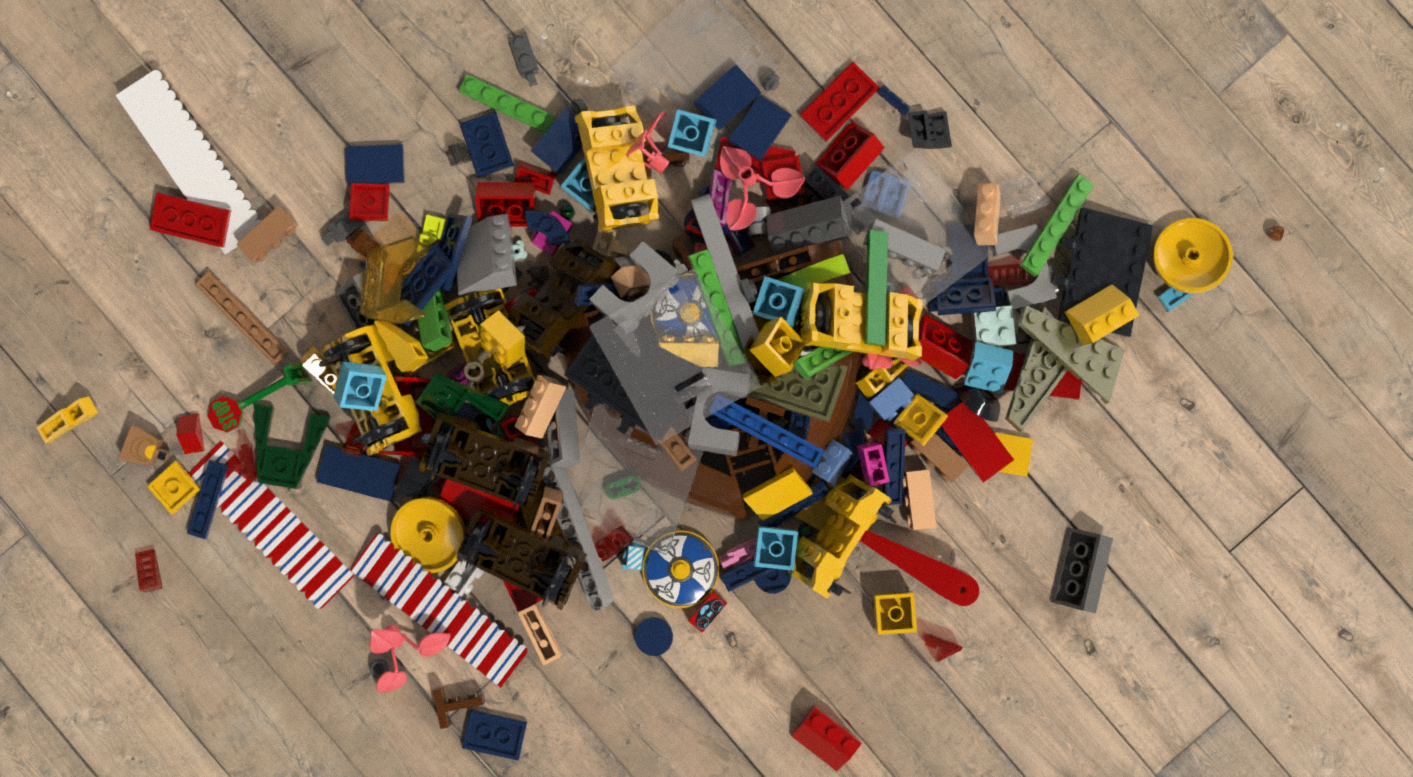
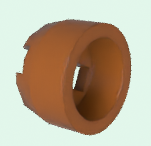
(1277, 234)

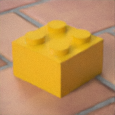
(502, 339)
(777, 346)
(895, 613)

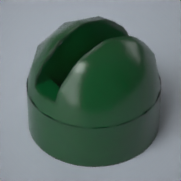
(568, 216)
(805, 530)

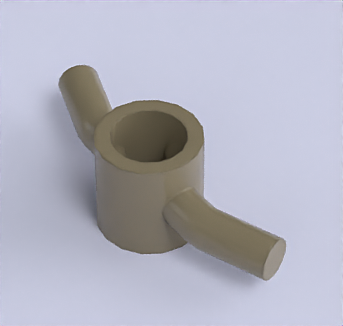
(477, 365)

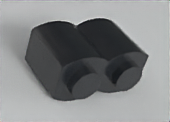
(414, 481)

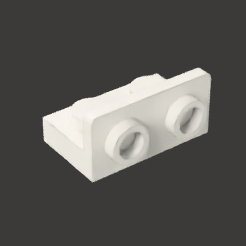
(462, 580)

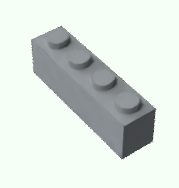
(909, 248)
(563, 433)

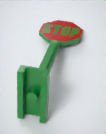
(227, 413)

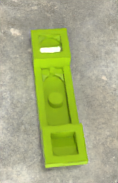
(818, 273)

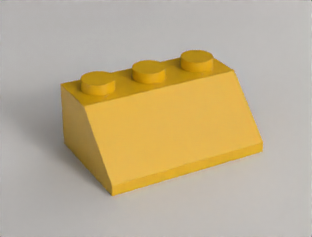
(1101, 314)

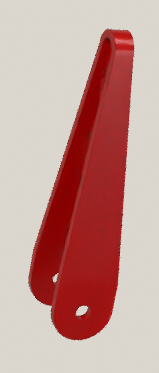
(930, 572)

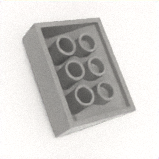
(487, 257)

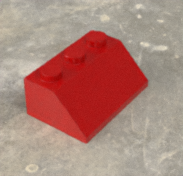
(850, 155)
(506, 198)
(944, 347)
(826, 738)

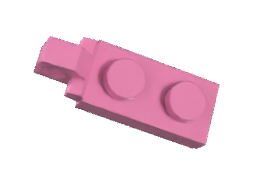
(738, 554)

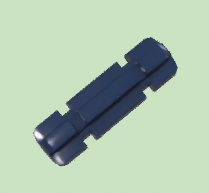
(893, 100)

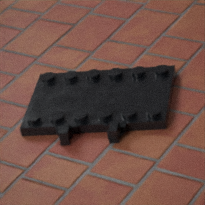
(1104, 254)
(596, 376)

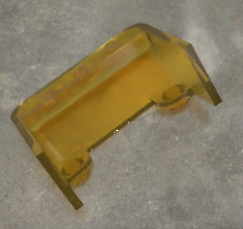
(384, 281)

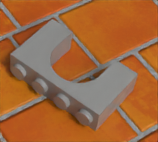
(650, 262)
(1041, 288)
(711, 439)

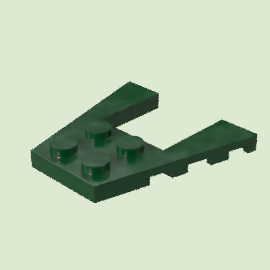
(448, 396)
(282, 465)

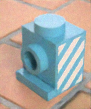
(634, 557)

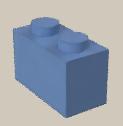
(890, 399)
(833, 463)

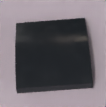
(929, 130)

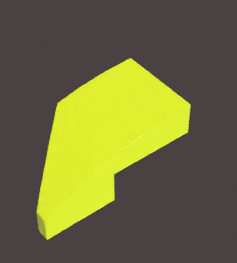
(432, 229)

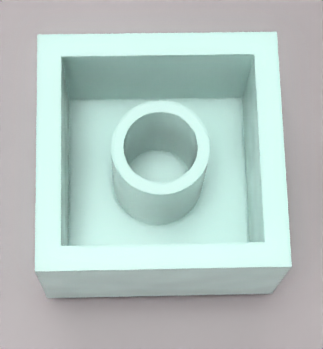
(994, 327)

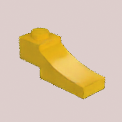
(879, 377)
(67, 419)

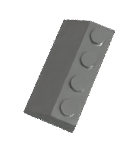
(807, 225)
(350, 299)
(1082, 570)

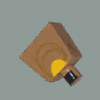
(143, 447)

